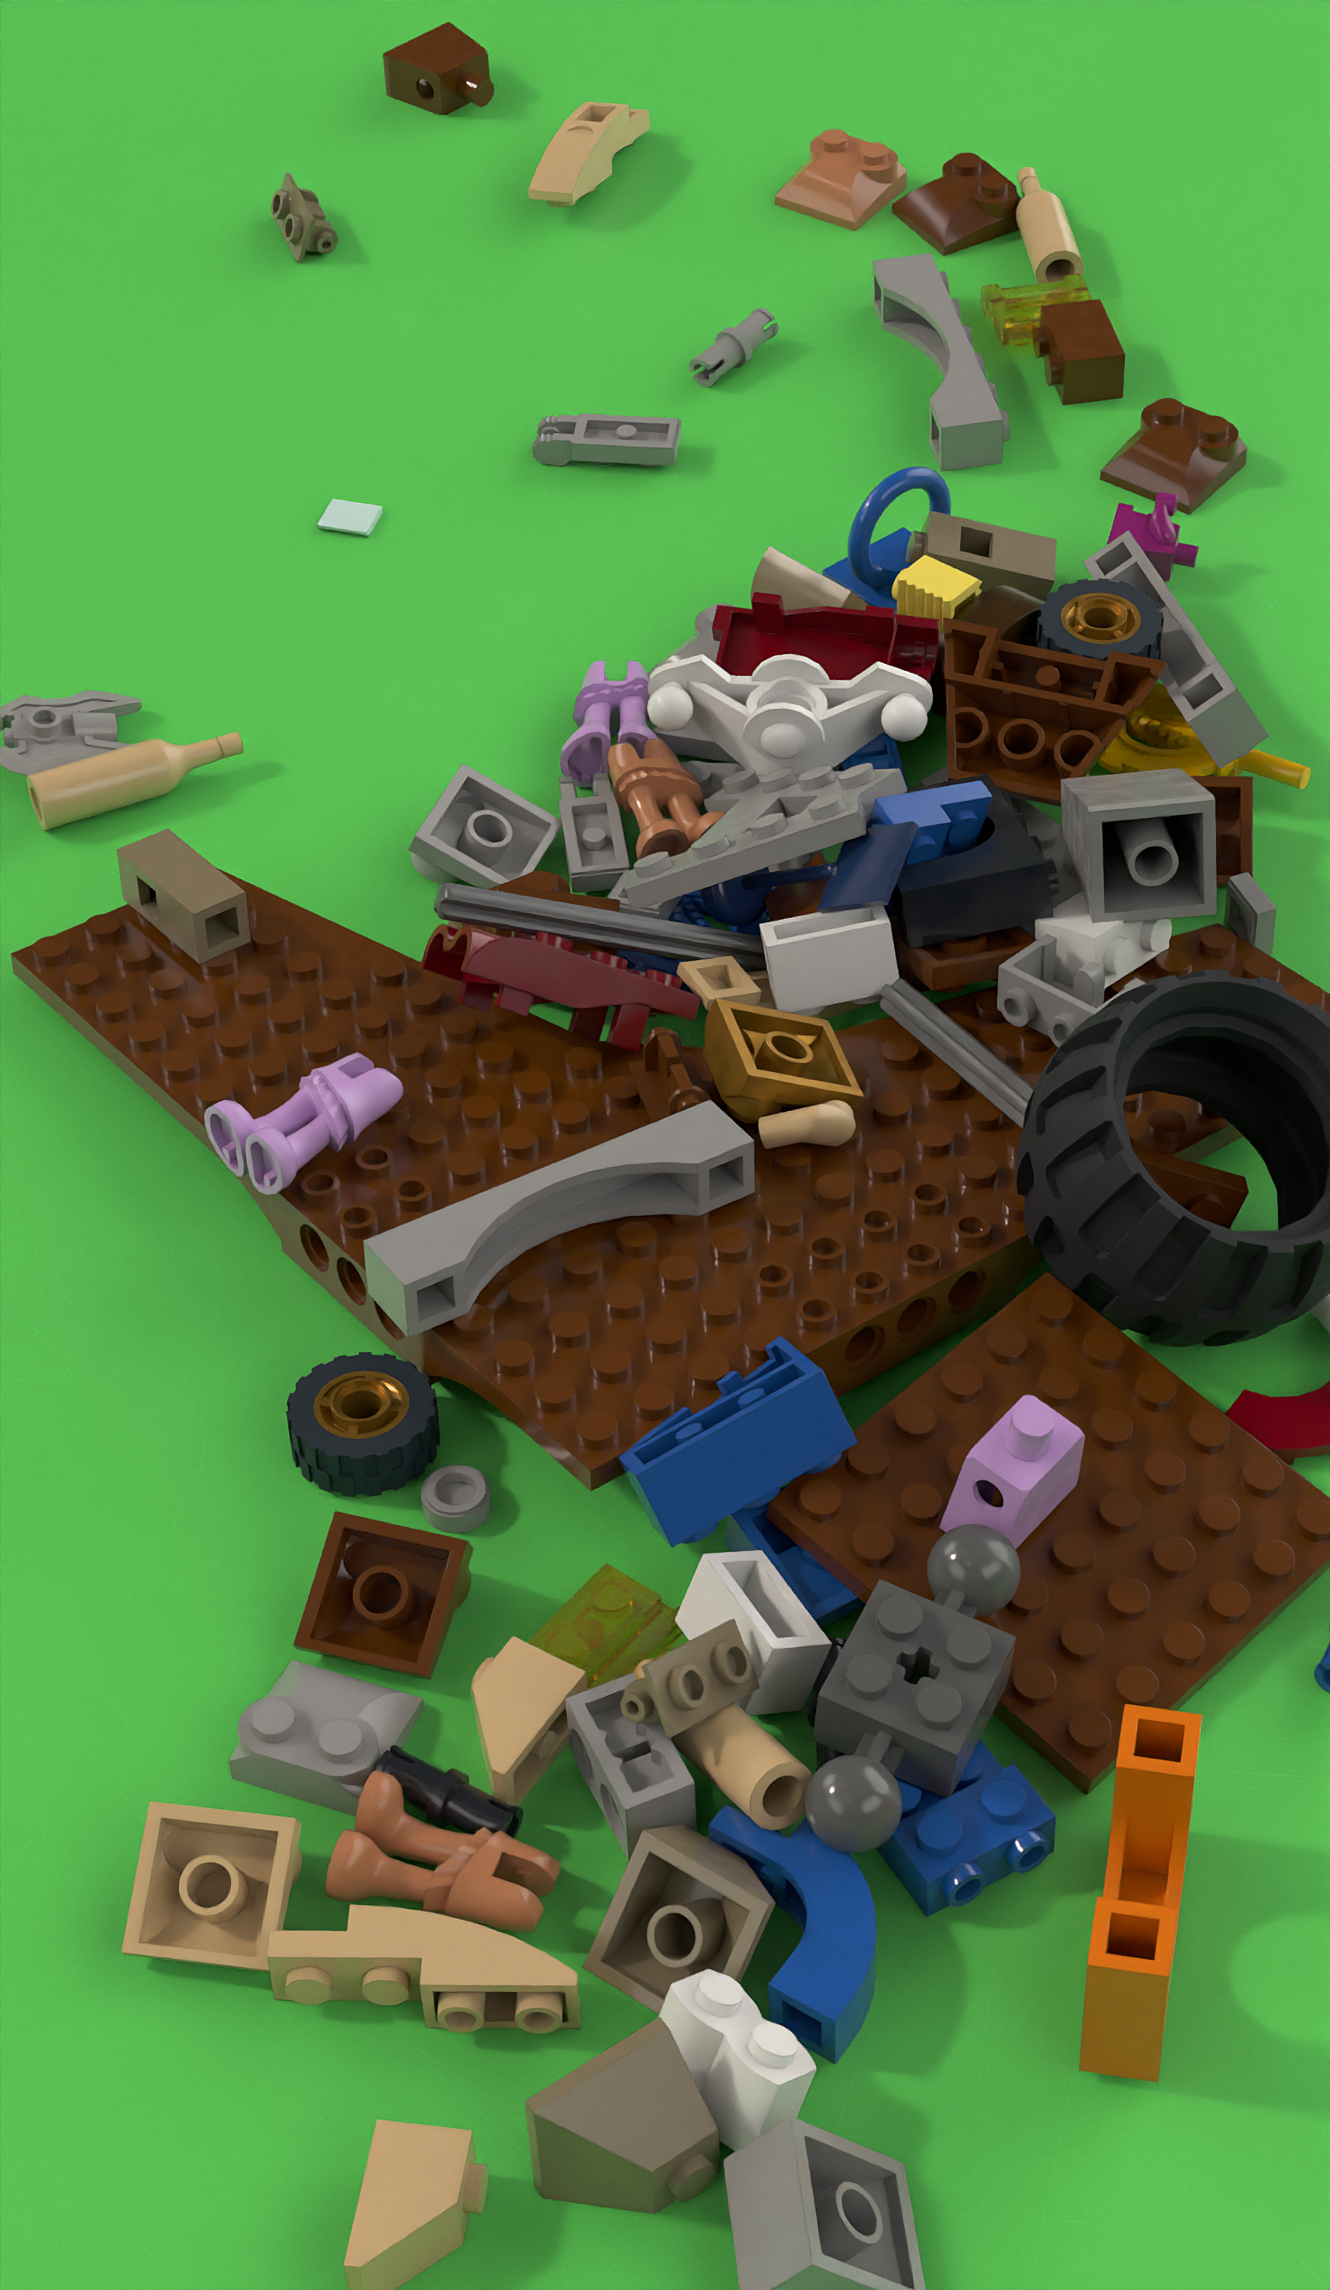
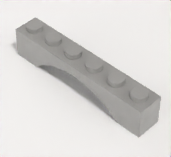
(964, 410)
(1193, 672)
(444, 1259)

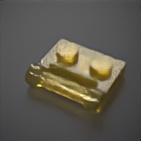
(1018, 309)

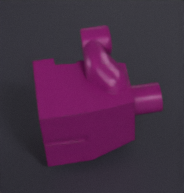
(1156, 534)

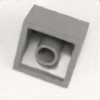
(820, 2214)

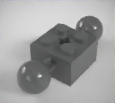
(913, 1689)

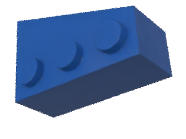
(738, 1448)

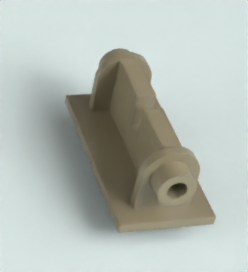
(302, 220)
(692, 1681)

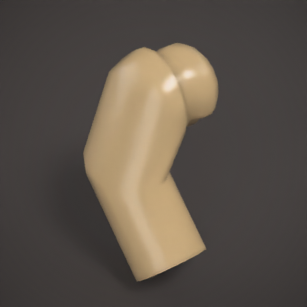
(819, 1124)

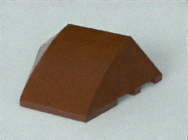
(1034, 710)

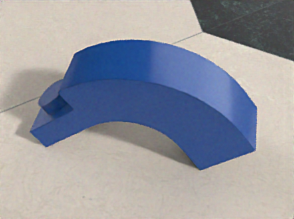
(832, 1972)

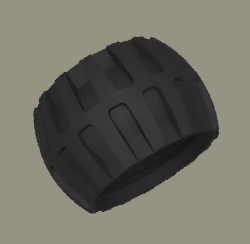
(1104, 1219)

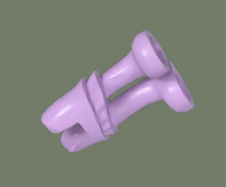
(604, 710)
(327, 1110)

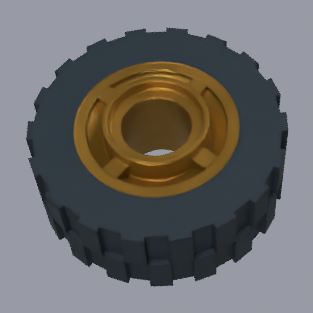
(1098, 618)
(363, 1424)

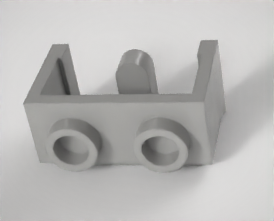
(1036, 999)

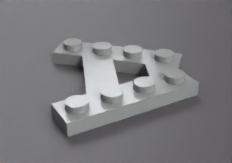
(765, 824)

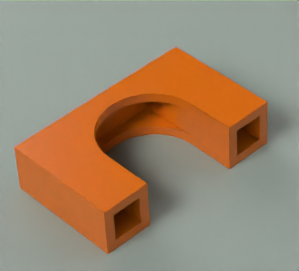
(1141, 1894)

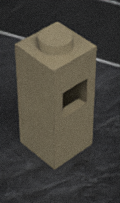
(987, 552)
(184, 895)

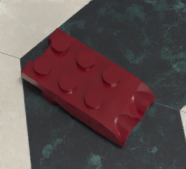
(834, 637)
(547, 970)

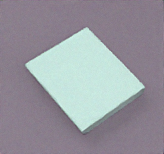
(350, 517)

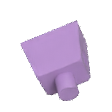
(1031, 1460)

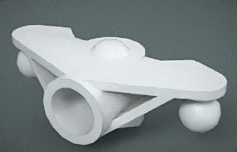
(788, 709)

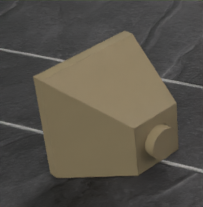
(677, 1914)
(624, 2129)

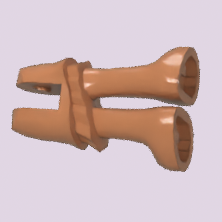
(658, 789)
(477, 1876)

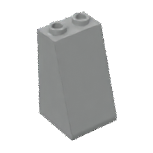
(1142, 844)

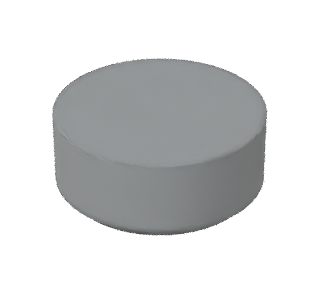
(456, 1498)

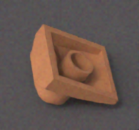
(844, 180)

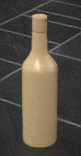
(1046, 231)
(120, 777)
(746, 1765)

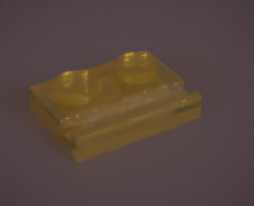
(609, 1627)

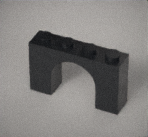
(980, 890)

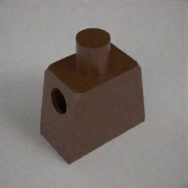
(439, 71)

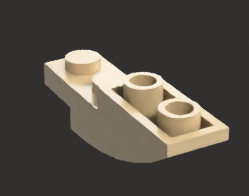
(584, 150)
(454, 1966)

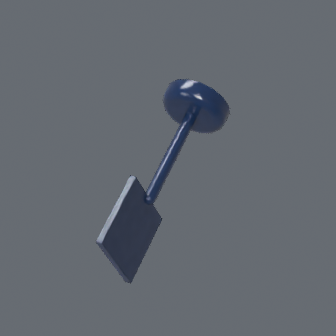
(858, 879)

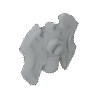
(60, 729)

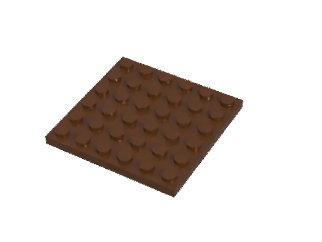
(1136, 1579)

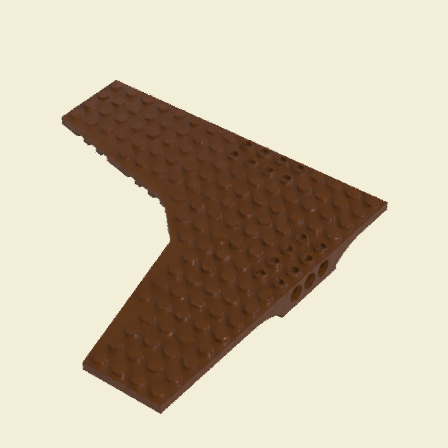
(631, 1317)

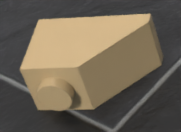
(522, 1715)
(412, 2203)

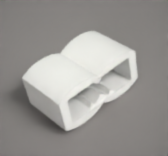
(742, 2064)

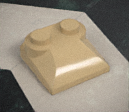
(211, 1885)

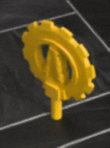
(1182, 749)

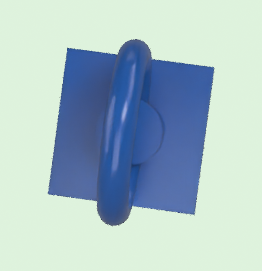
(874, 567)

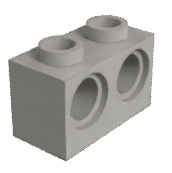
(628, 1765)

